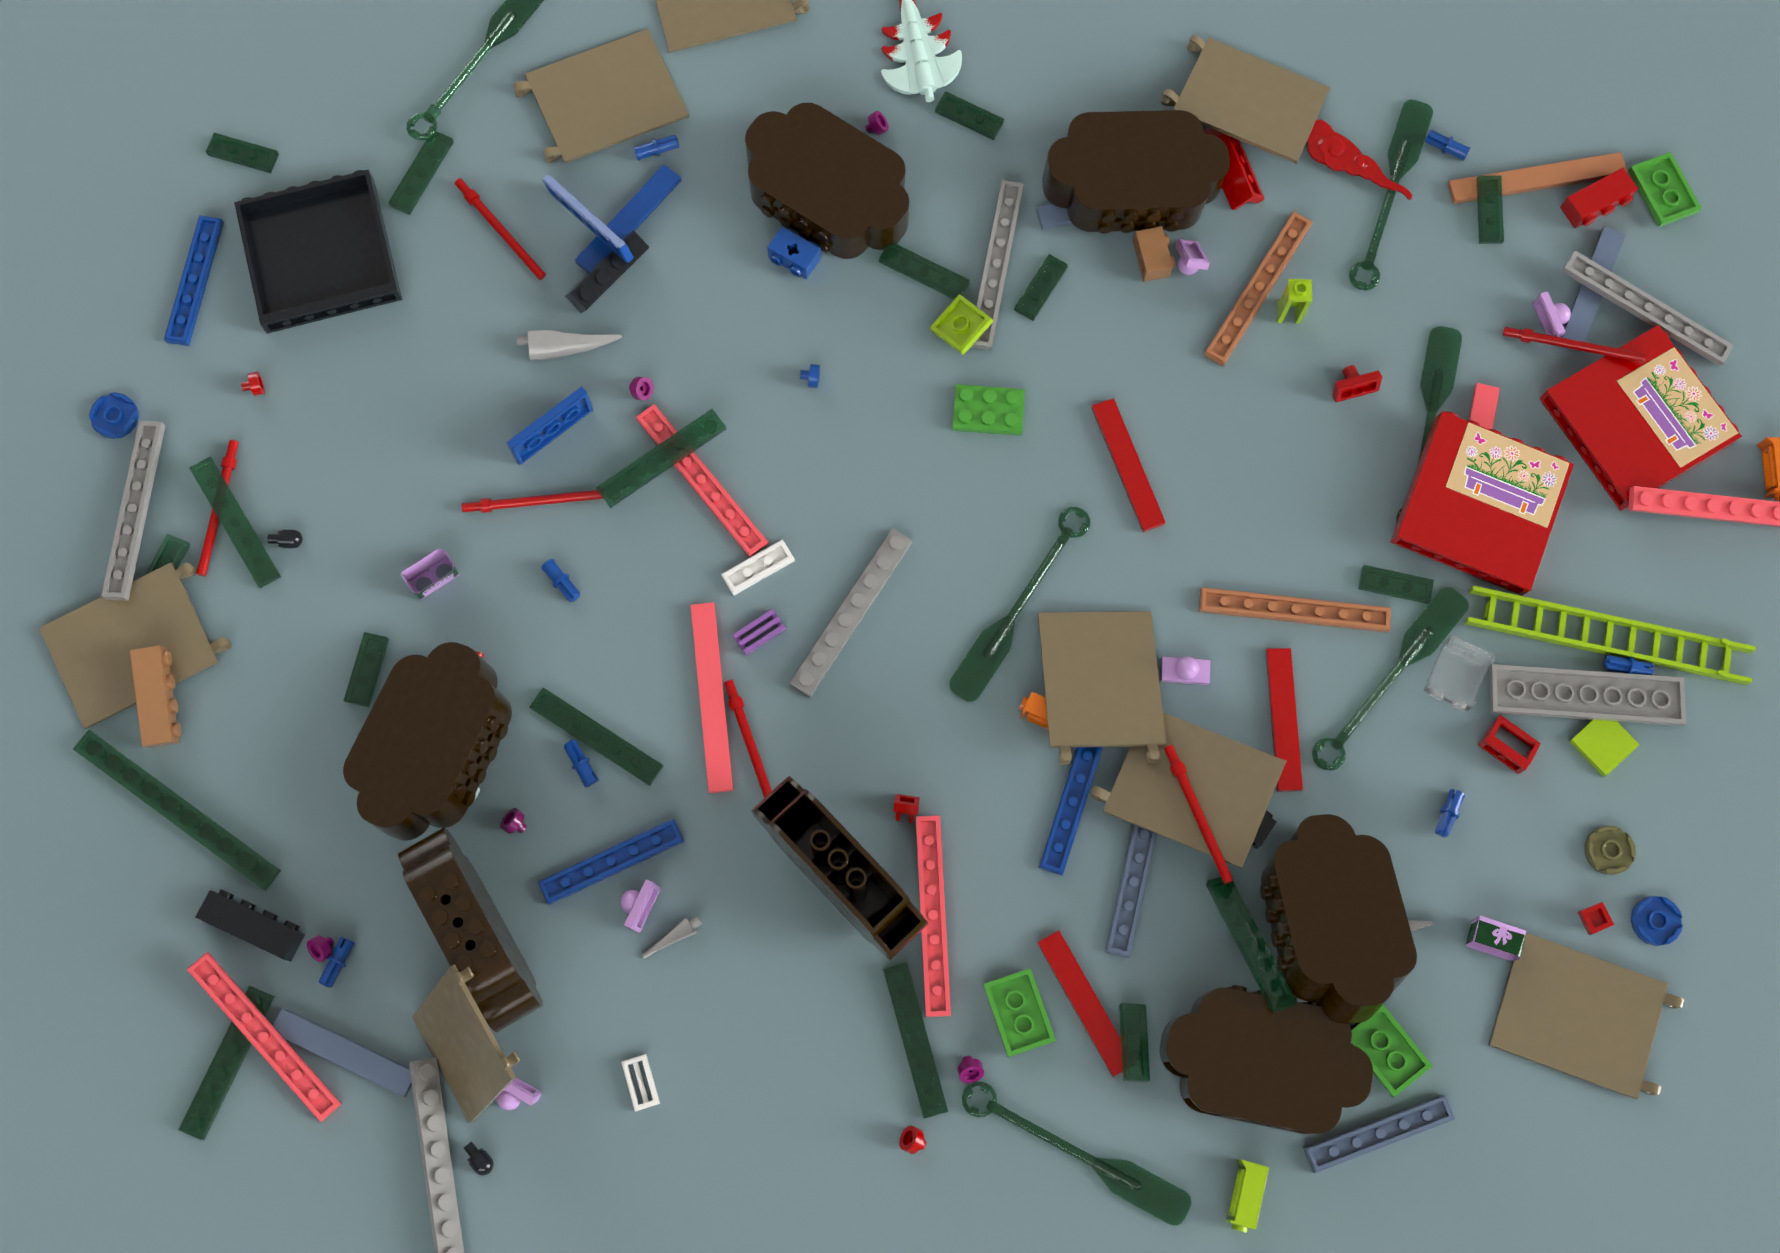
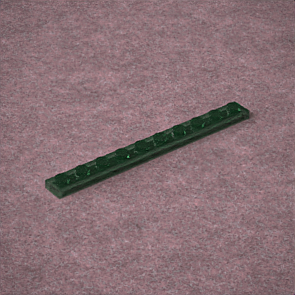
(177, 810)

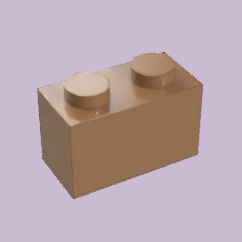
(1153, 253)

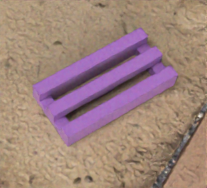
(770, 614)

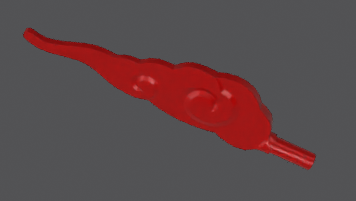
(1342, 155)

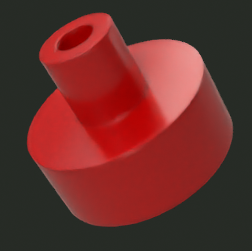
(254, 384)
(912, 1140)

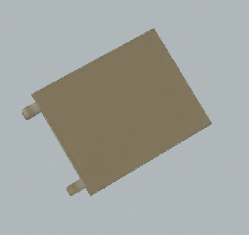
(706, 21)
(604, 96)
(1249, 99)
(96, 641)
(1101, 681)
(1227, 779)
(1581, 1016)
(464, 1044)

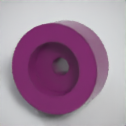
(877, 123)
(641, 388)
(513, 821)
(320, 947)
(970, 1070)

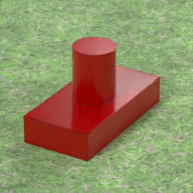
(1355, 384)

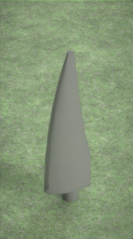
(555, 344)

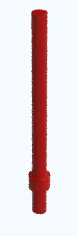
(473, 198)
(1527, 335)
(228, 464)
(487, 505)
(736, 704)
(1179, 770)

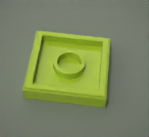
(961, 324)
(1604, 744)

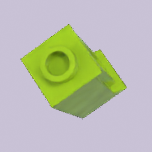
(1298, 295)
(1247, 1195)

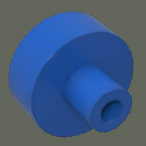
(812, 375)

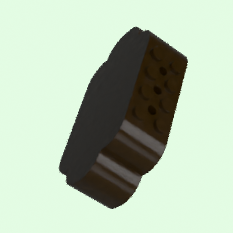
(1135, 170)
(827, 180)
(427, 741)
(840, 867)
(1337, 918)
(470, 928)
(1265, 1066)

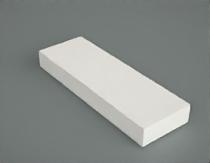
(757, 567)

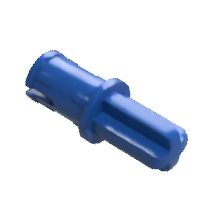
(1447, 144)
(656, 147)
(560, 580)
(1628, 665)
(580, 763)
(1449, 813)
(336, 962)

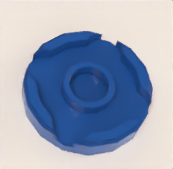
(114, 415)
(1656, 920)

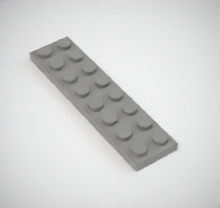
(1587, 695)

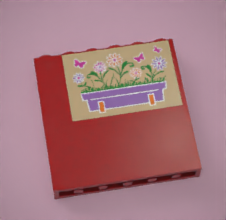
(1640, 418)
(1482, 503)

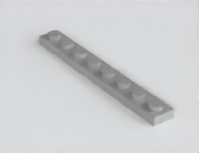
(998, 257)
(1647, 308)
(133, 511)
(851, 613)
(436, 1156)

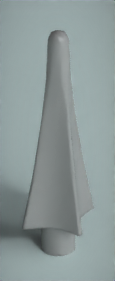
(681, 931)

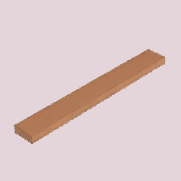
(1541, 176)
(1258, 289)
(1295, 609)

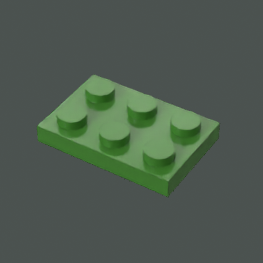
(1664, 189)
(988, 410)
(1019, 1012)
(1391, 1051)

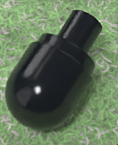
(286, 539)
(479, 1159)

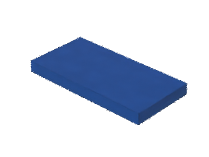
(550, 425)

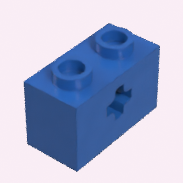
(794, 253)

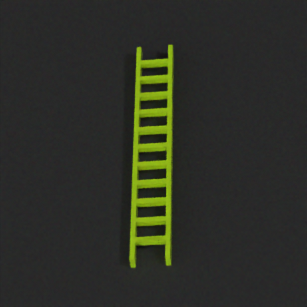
(1610, 620)

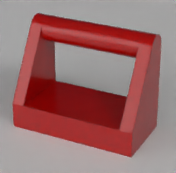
(1505, 753)

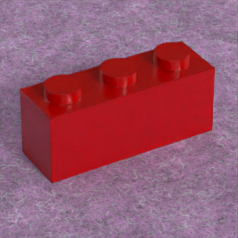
(1599, 198)

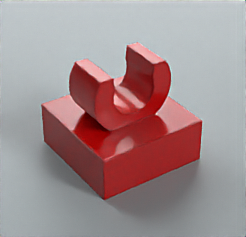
(907, 805)
(1595, 918)

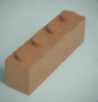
(155, 696)

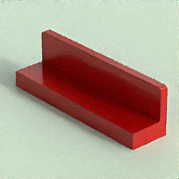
(1240, 182)

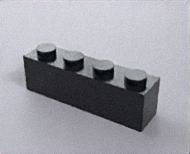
(605, 274)
(249, 925)

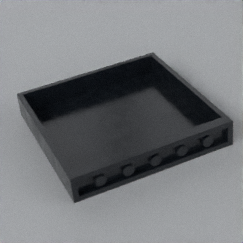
(317, 251)

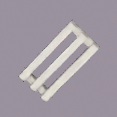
(646, 1103)

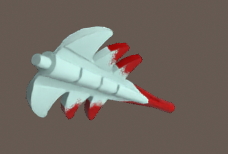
(922, 69)

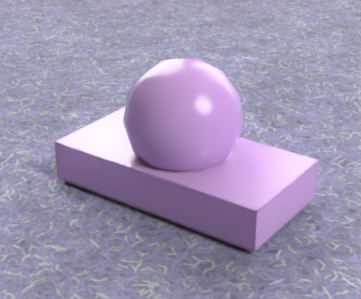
(1191, 257)
(1551, 315)
(1185, 670)
(639, 904)
(515, 1092)

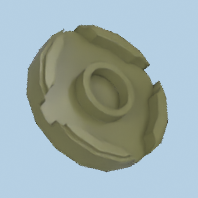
(1609, 850)

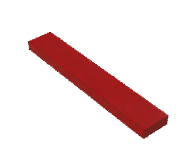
(1128, 465)
(1284, 717)
(1083, 1000)

